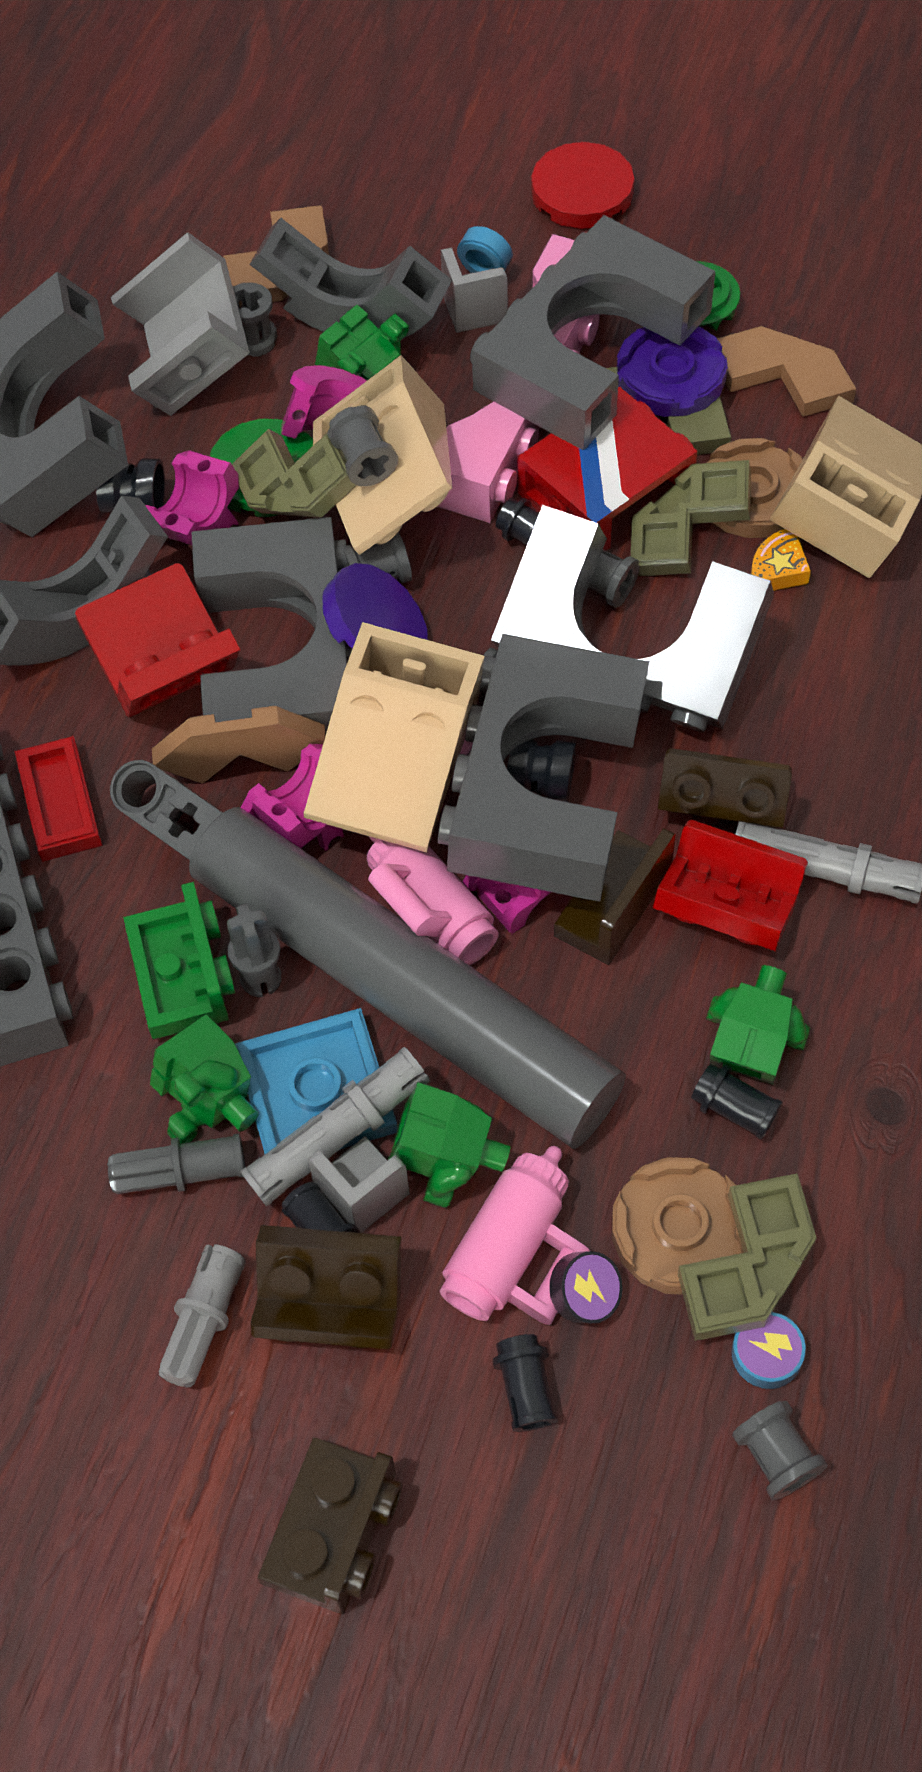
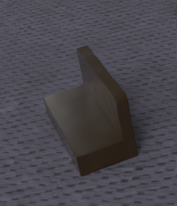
(628, 889)

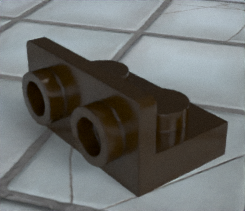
(725, 787)
(327, 1287)
(330, 1524)

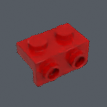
(731, 885)

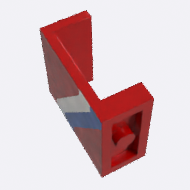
(612, 472)

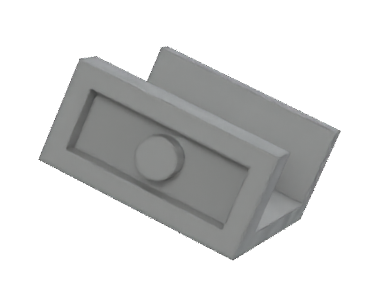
(187, 321)

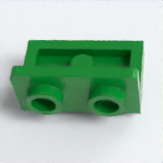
(177, 966)

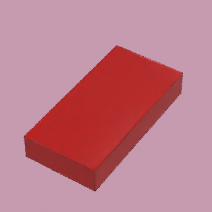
(58, 799)

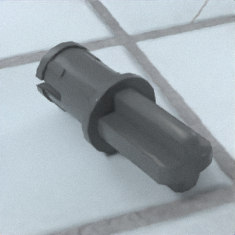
(254, 951)
(176, 1164)

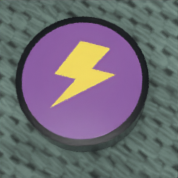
(585, 1287)

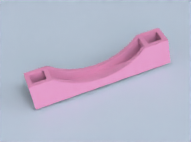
(488, 443)

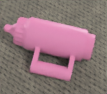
(431, 899)
(505, 1239)

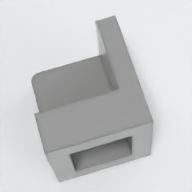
(474, 298)
(360, 1182)

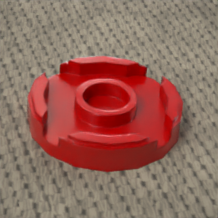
(582, 184)

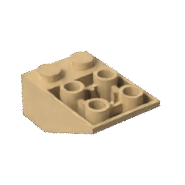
(415, 426)
(854, 488)
(394, 736)

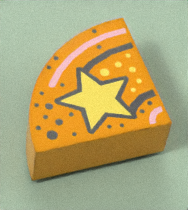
(781, 561)

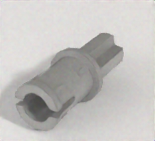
(201, 1314)

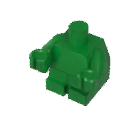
(359, 345)
(756, 1026)
(206, 1077)
(445, 1141)

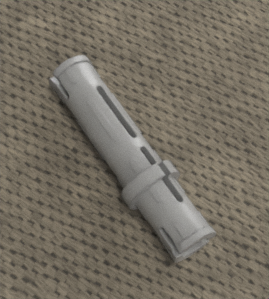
(844, 864)
(336, 1125)

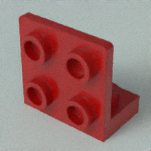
(155, 639)

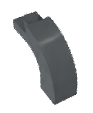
(327, 289)
(40, 614)

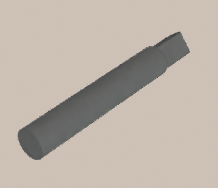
(381, 958)

